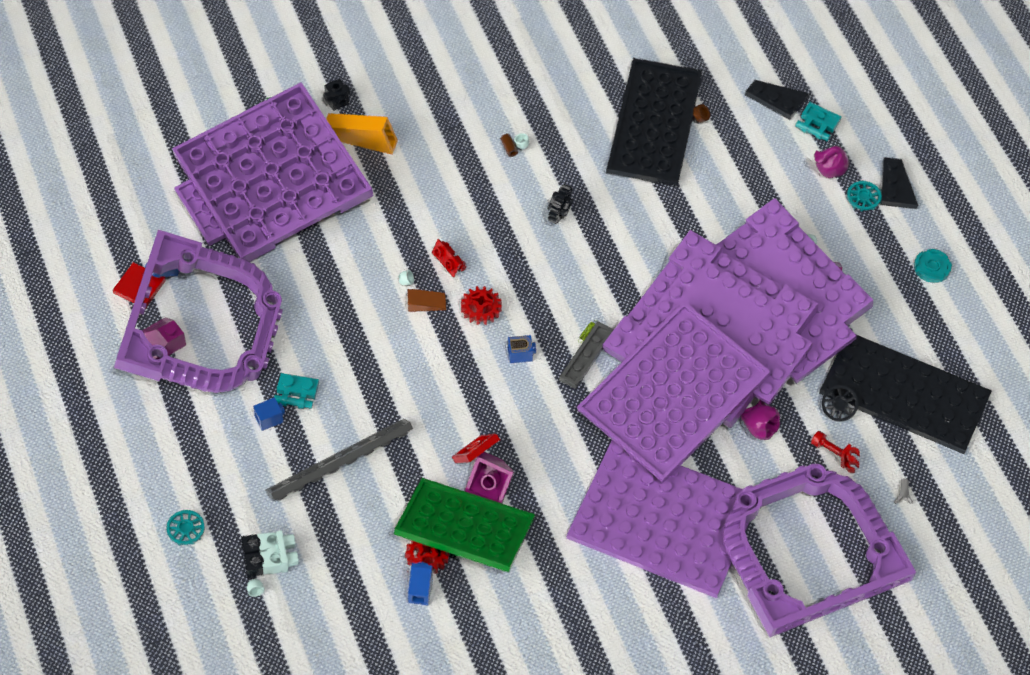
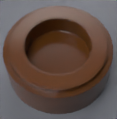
(701, 113)

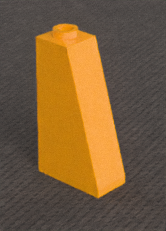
(364, 131)

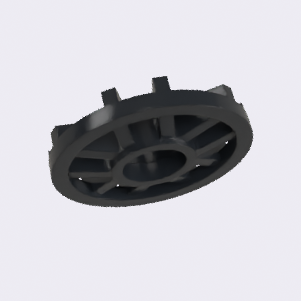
(839, 403)

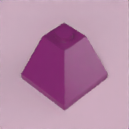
(167, 334)
(489, 478)

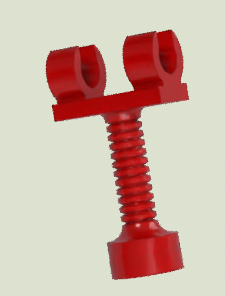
(819, 439)

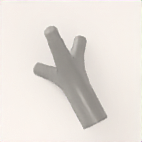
(904, 492)

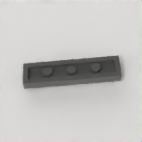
(586, 355)

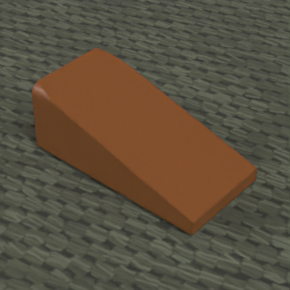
(425, 300)

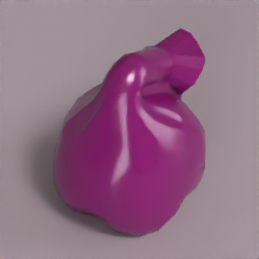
(832, 161)
(761, 420)

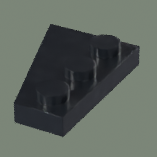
(777, 98)
(896, 186)

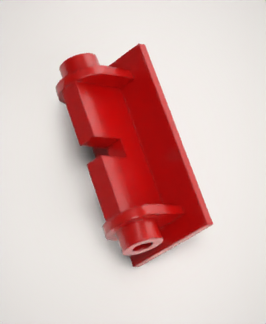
(446, 257)

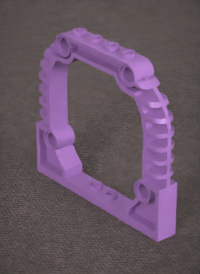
(137, 352)
(781, 611)

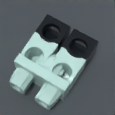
(267, 553)

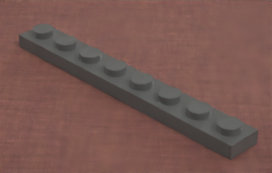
(345, 456)

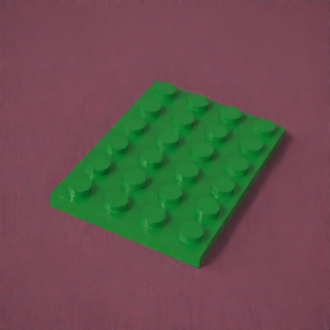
(464, 524)

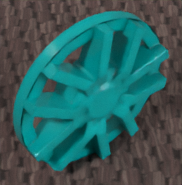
(864, 195)
(185, 527)

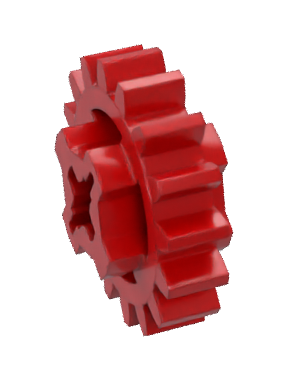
(481, 305)
(430, 557)

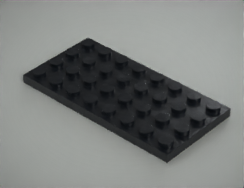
(654, 122)
(908, 393)

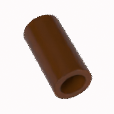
(509, 145)

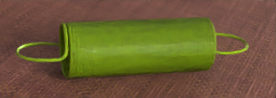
(587, 330)

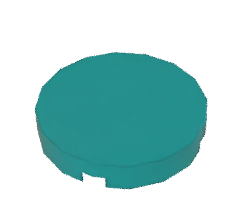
(932, 266)

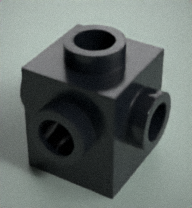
(336, 94)

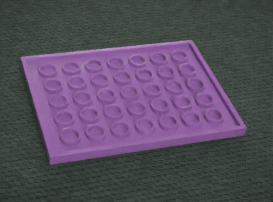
(673, 391)
(658, 525)

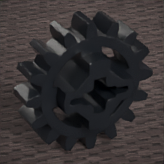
(560, 204)

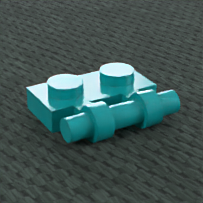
(820, 117)
(296, 386)

